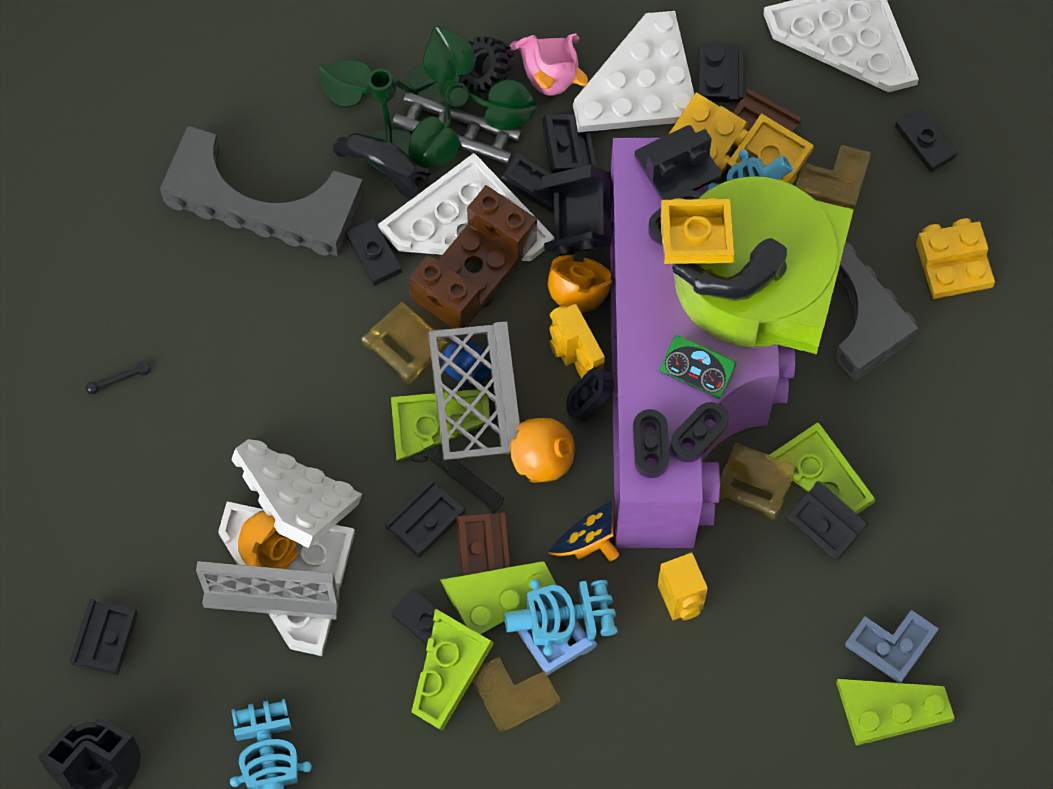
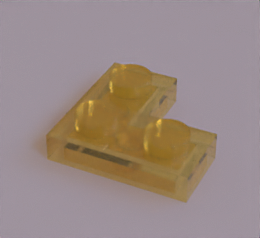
(839, 185)
(512, 703)

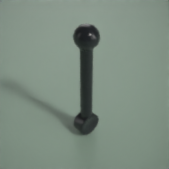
(142, 369)

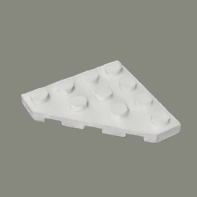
(848, 35)
(641, 81)
(440, 212)
(297, 496)
(326, 555)

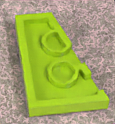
(418, 422)
(822, 461)
(486, 595)
(449, 668)
(892, 709)

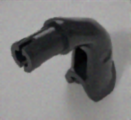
(387, 158)
(765, 265)

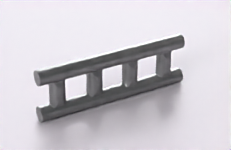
(473, 121)

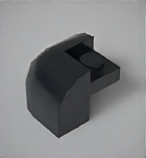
(92, 757)

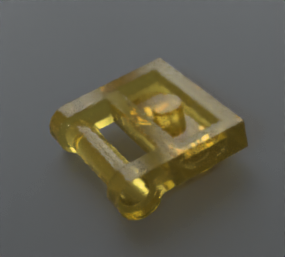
(410, 334)
(759, 471)

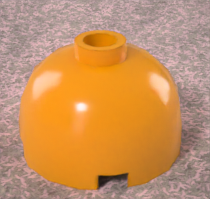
(578, 283)
(542, 449)
(263, 545)

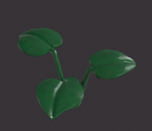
(443, 61)
(350, 79)

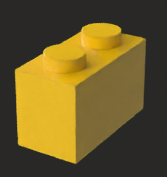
(682, 587)

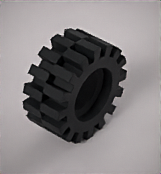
(499, 67)

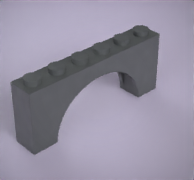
(313, 221)
(879, 322)

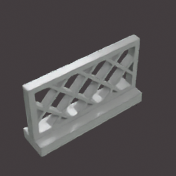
(503, 388)
(269, 590)

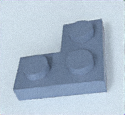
(896, 652)

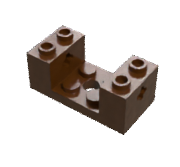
(496, 237)

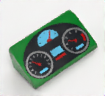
(698, 366)

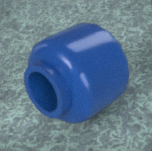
(466, 361)

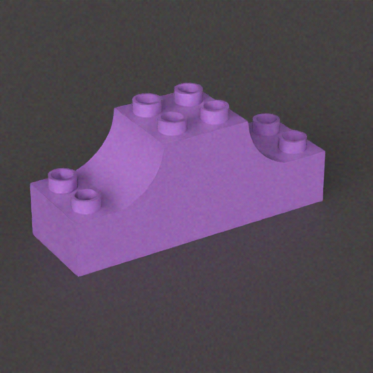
(643, 324)

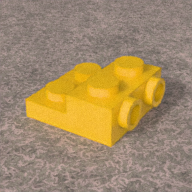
(722, 125)
(769, 141)
(697, 231)
(955, 258)
(574, 340)

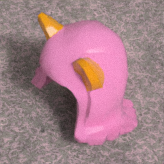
(550, 63)

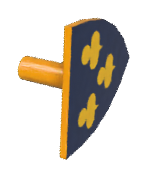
(589, 535)

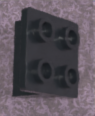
(679, 162)

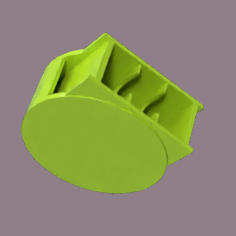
(796, 305)

